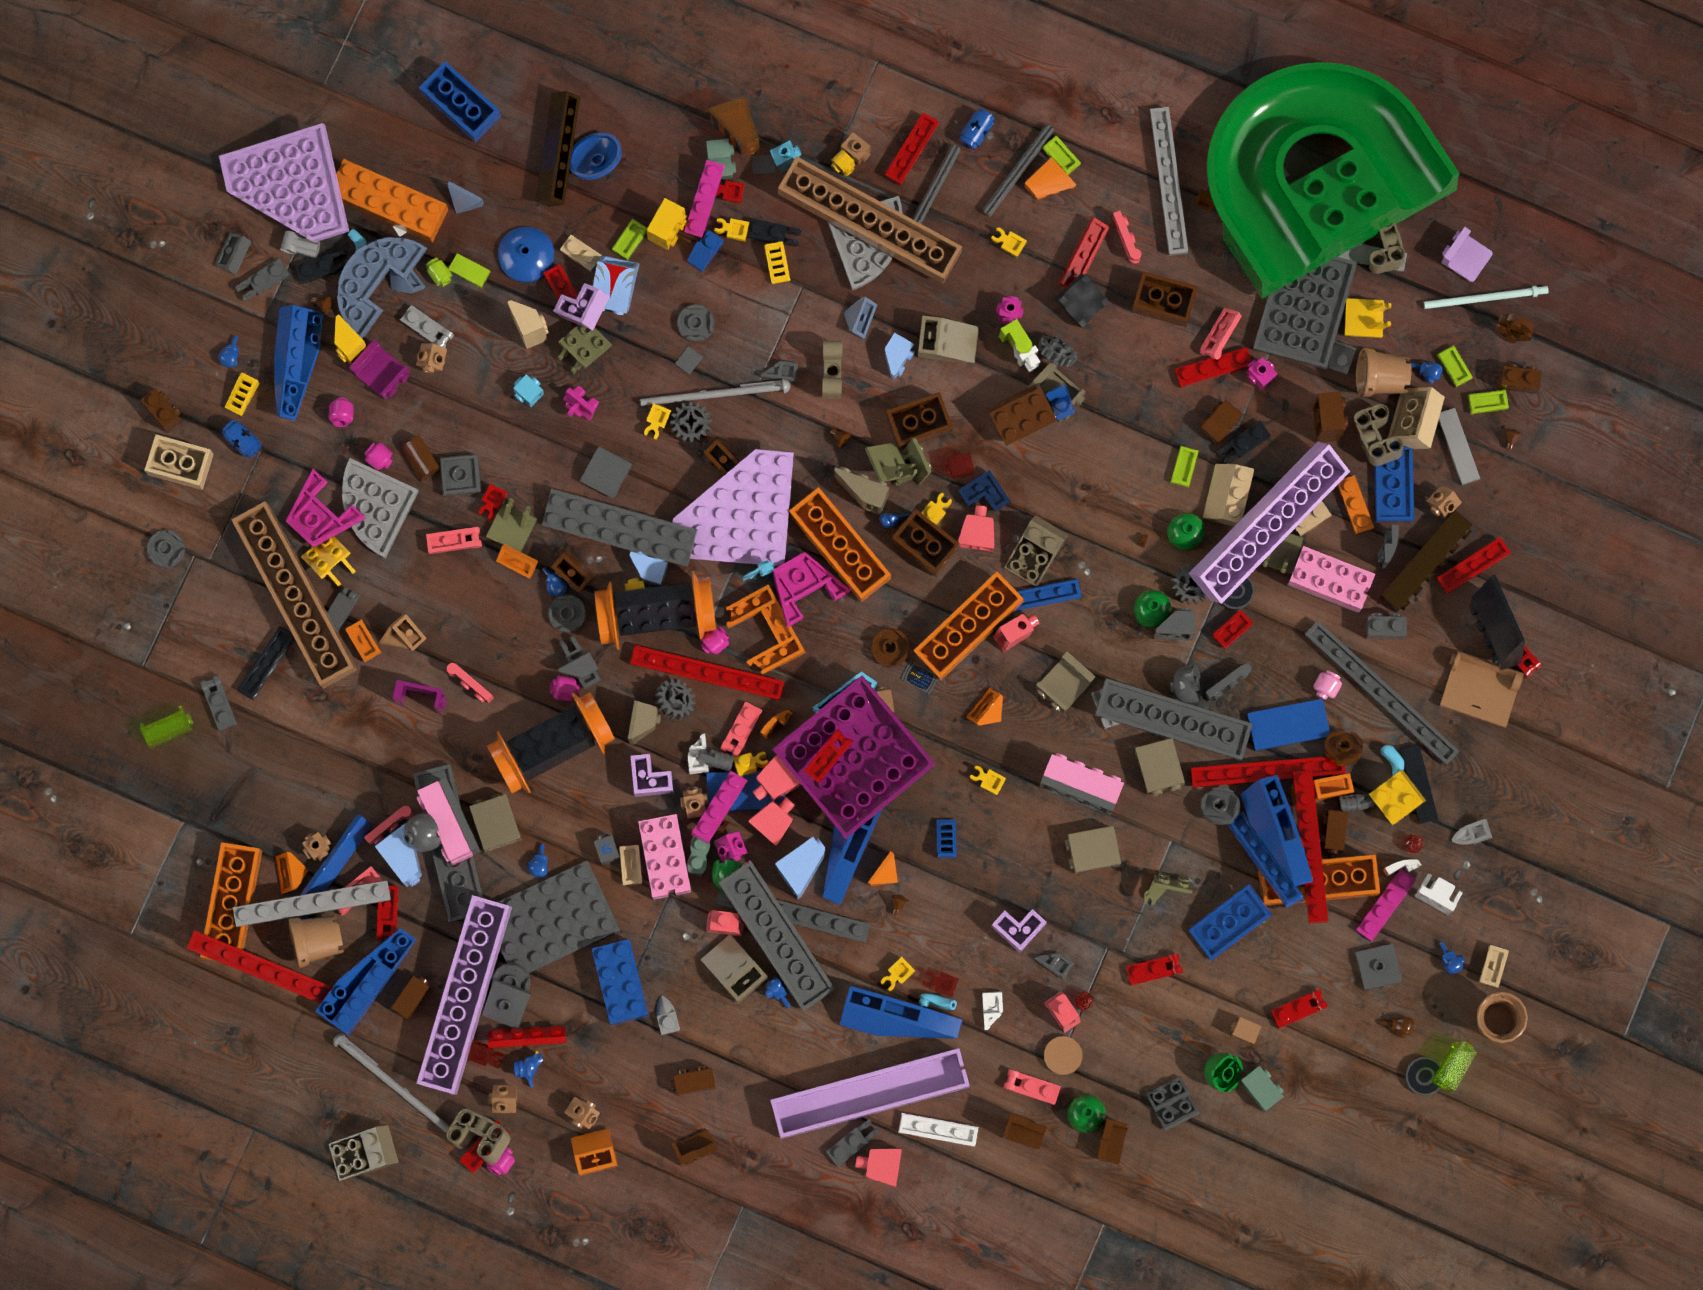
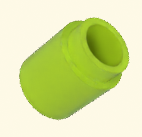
(438, 272)

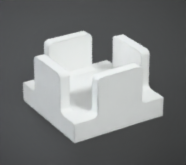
(1438, 895)

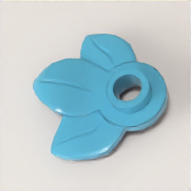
(763, 569)

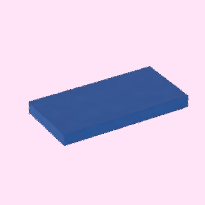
(1395, 488)
(1288, 725)
(746, 799)
(1230, 922)

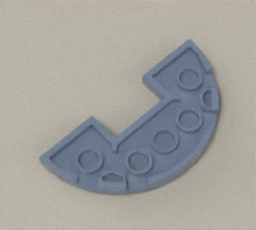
(364, 274)

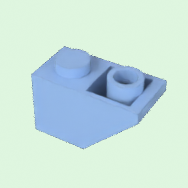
(896, 354)
(650, 569)

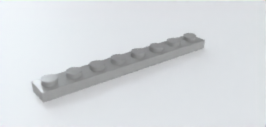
(1169, 181)
(311, 903)

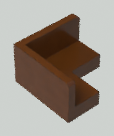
(1024, 1131)
(1112, 1141)
(695, 1148)

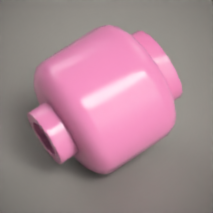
(1327, 685)

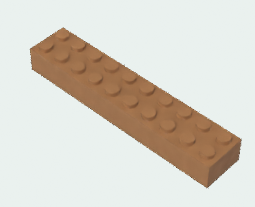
(869, 220)
(294, 594)

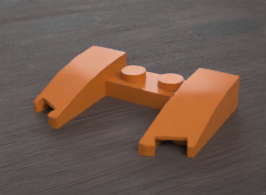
(766, 602)

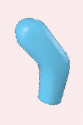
(357, 239)
(1393, 757)
(937, 1001)

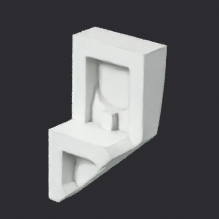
(695, 765)
(1408, 865)
(991, 1007)

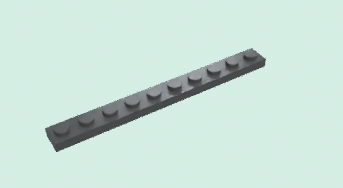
(1381, 693)

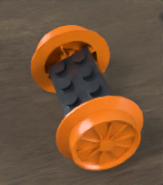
(654, 609)
(551, 742)

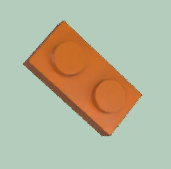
(517, 561)
(363, 641)

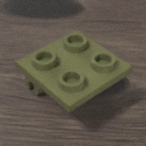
(583, 346)
(914, 454)
(889, 462)
(511, 526)
(1285, 554)
(1163, 882)

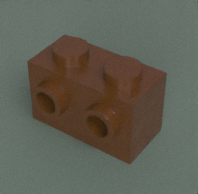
(1520, 379)
(164, 413)
(721, 456)
(573, 571)

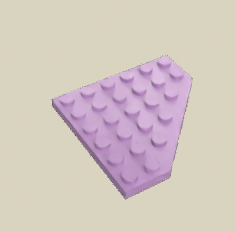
(290, 181)
(744, 511)

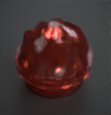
(1414, 844)
(1084, 1000)

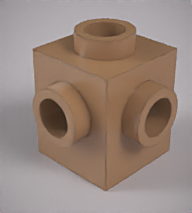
(431, 357)
(1443, 502)
(694, 802)
(319, 853)
(503, 1099)
(582, 1113)

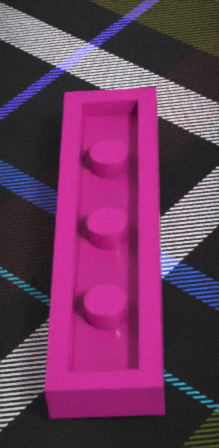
(704, 198)
(719, 807)
(1386, 905)

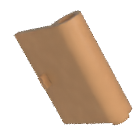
(1481, 685)

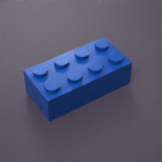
(460, 102)
(620, 982)

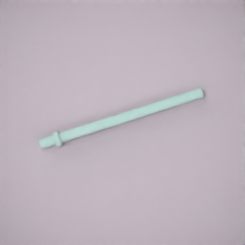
(1535, 291)

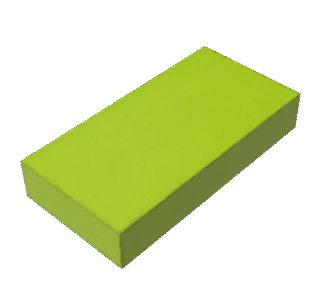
(1061, 155)
(629, 239)
(469, 270)
(1454, 366)
(1488, 401)
(1184, 466)

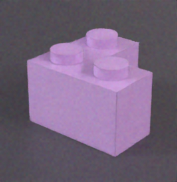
(585, 309)
(646, 782)
(1021, 933)

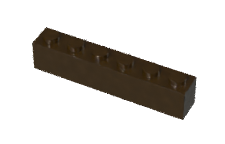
(557, 149)
(1425, 562)

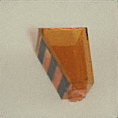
(736, 124)

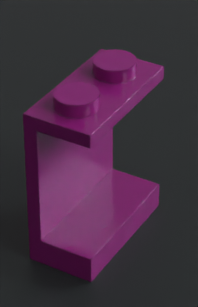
(379, 370)
(402, 687)

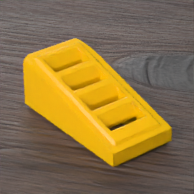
(772, 247)
(239, 384)

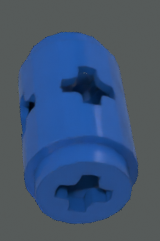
(973, 132)
(235, 432)

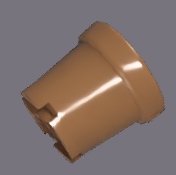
(1381, 373)
(314, 939)
(1501, 1017)

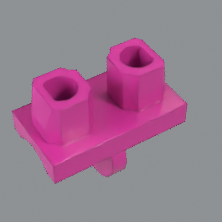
(578, 405)

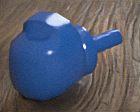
(229, 355)
(1430, 371)
(890, 520)
(555, 584)
(538, 865)
(1452, 962)
(777, 989)

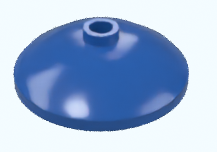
(595, 156)
(527, 266)

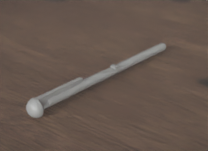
(743, 389)
(369, 1063)

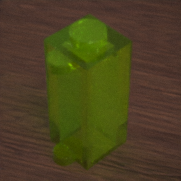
(167, 728)
(1454, 1066)

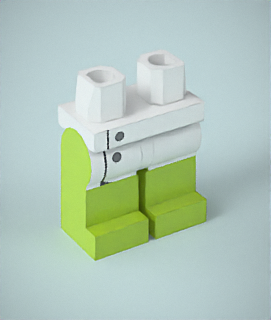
(1021, 344)

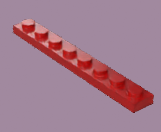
(707, 673)
(1252, 772)
(1310, 840)
(258, 967)

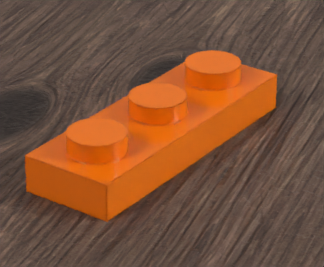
(1355, 505)

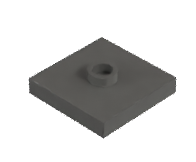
(460, 475)
(1378, 966)
(506, 1003)

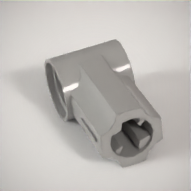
(294, 243)

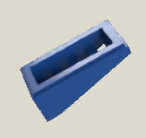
(946, 854)

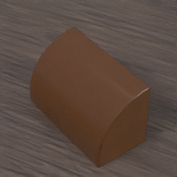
(420, 458)

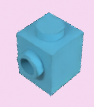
(785, 155)
(528, 390)

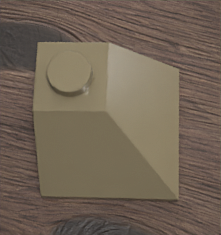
(643, 721)

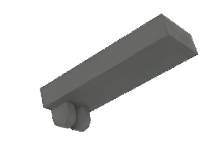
(342, 607)

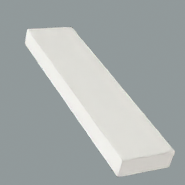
(938, 1129)

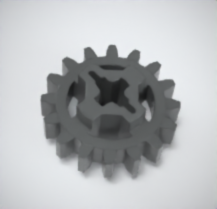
(1057, 350)
(699, 422)
(1195, 590)
(675, 699)

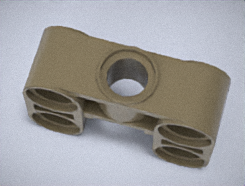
(1392, 247)
(832, 359)
(1370, 437)
(482, 1127)

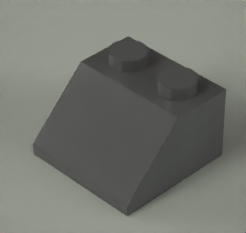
(1178, 626)

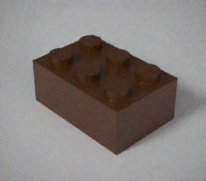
(1164, 299)
(1022, 414)
(1329, 416)
(919, 420)
(925, 543)

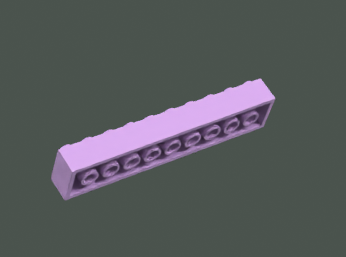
(1269, 522)
(464, 995)

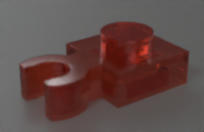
(944, 983)
(482, 1054)

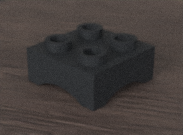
(1081, 300)

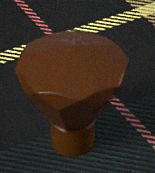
(324, 304)
(841, 438)
(1512, 438)
(898, 903)

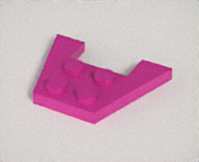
(313, 519)
(800, 578)

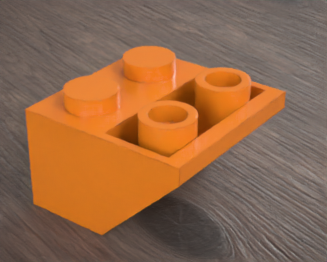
(594, 1152)

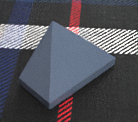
(463, 199)
(409, 285)
(860, 316)

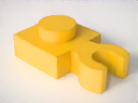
(735, 229)
(1012, 243)
(658, 418)
(935, 511)
(748, 764)
(991, 781)
(899, 972)

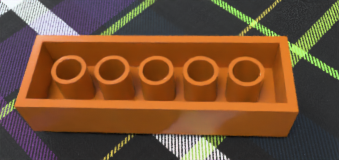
(390, 201)
(840, 544)
(968, 625)
(1342, 879)
(232, 887)

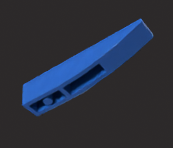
(295, 356)
(1276, 828)
(844, 859)
(364, 982)
(895, 1018)

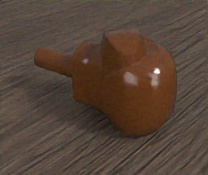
(1402, 1025)

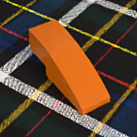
(1329, 787)

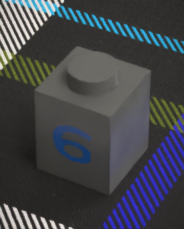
(606, 849)

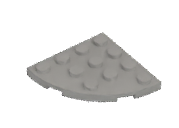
(860, 259)
(380, 500)

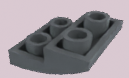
(606, 472)
(1388, 549)
(1172, 1103)

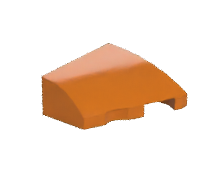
(1048, 180)

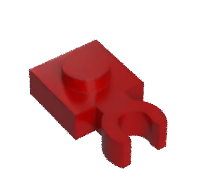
(731, 191)
(493, 498)

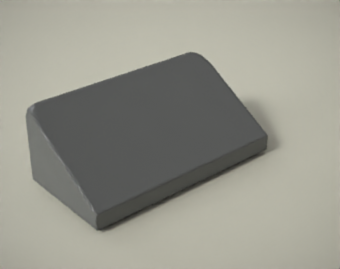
(233, 253)

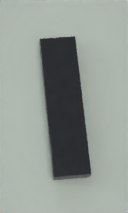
(266, 663)
(1417, 773)

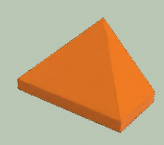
(988, 709)
(290, 872)
(885, 873)

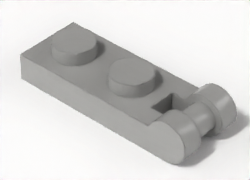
(426, 326)

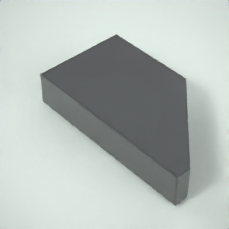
(782, 370)
(580, 667)
(1055, 963)

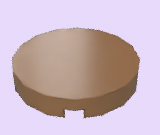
(1063, 1055)

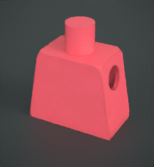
(978, 531)
(1015, 631)
(775, 780)
(773, 820)
(724, 923)
(1062, 1011)
(881, 1165)

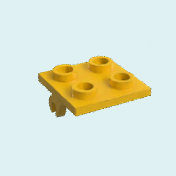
(1365, 318)
(326, 556)

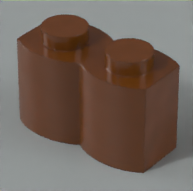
(1221, 421)

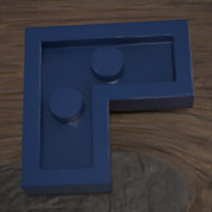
(985, 487)

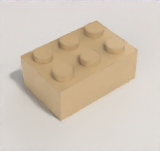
(179, 462)

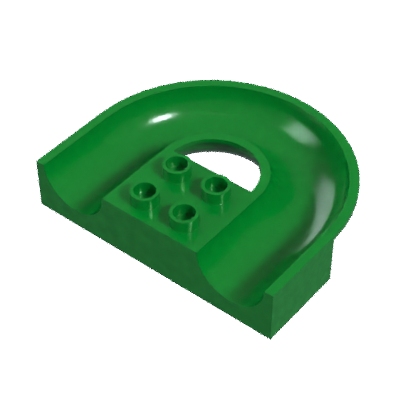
(1296, 227)

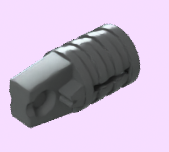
(716, 759)
(1355, 802)

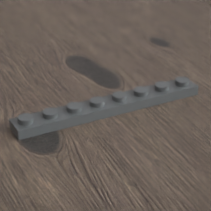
(816, 920)

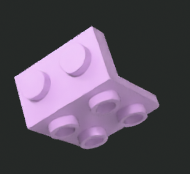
(1466, 255)

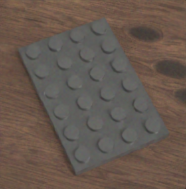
(1306, 315)
(556, 918)

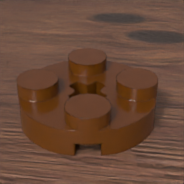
(1513, 328)
(890, 658)
(1339, 755)

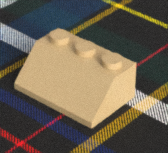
(529, 324)
(1417, 417)
(1228, 493)

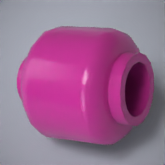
(341, 412)
(378, 456)
(715, 641)
(562, 688)
(504, 1164)

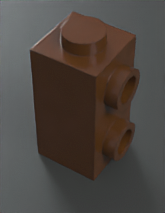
(1335, 832)
(411, 997)
(692, 1082)

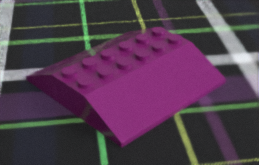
(871, 771)

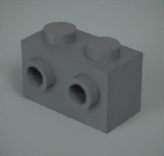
(1386, 627)

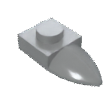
(1473, 833)
(666, 1016)

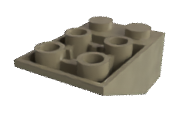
(947, 340)
(867, 493)
(1036, 551)
(734, 969)
(363, 1152)

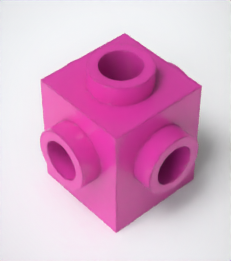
(1008, 316)
(1264, 378)
(730, 847)

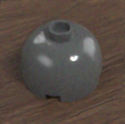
(1187, 684)
(421, 833)

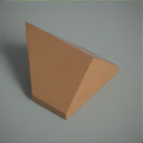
(403, 634)

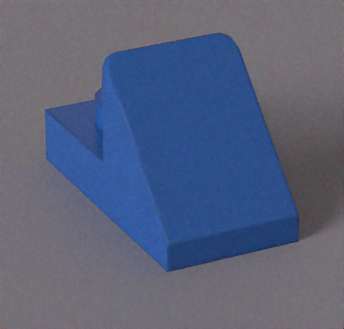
(705, 250)
(1060, 401)

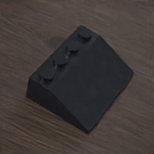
(1497, 624)

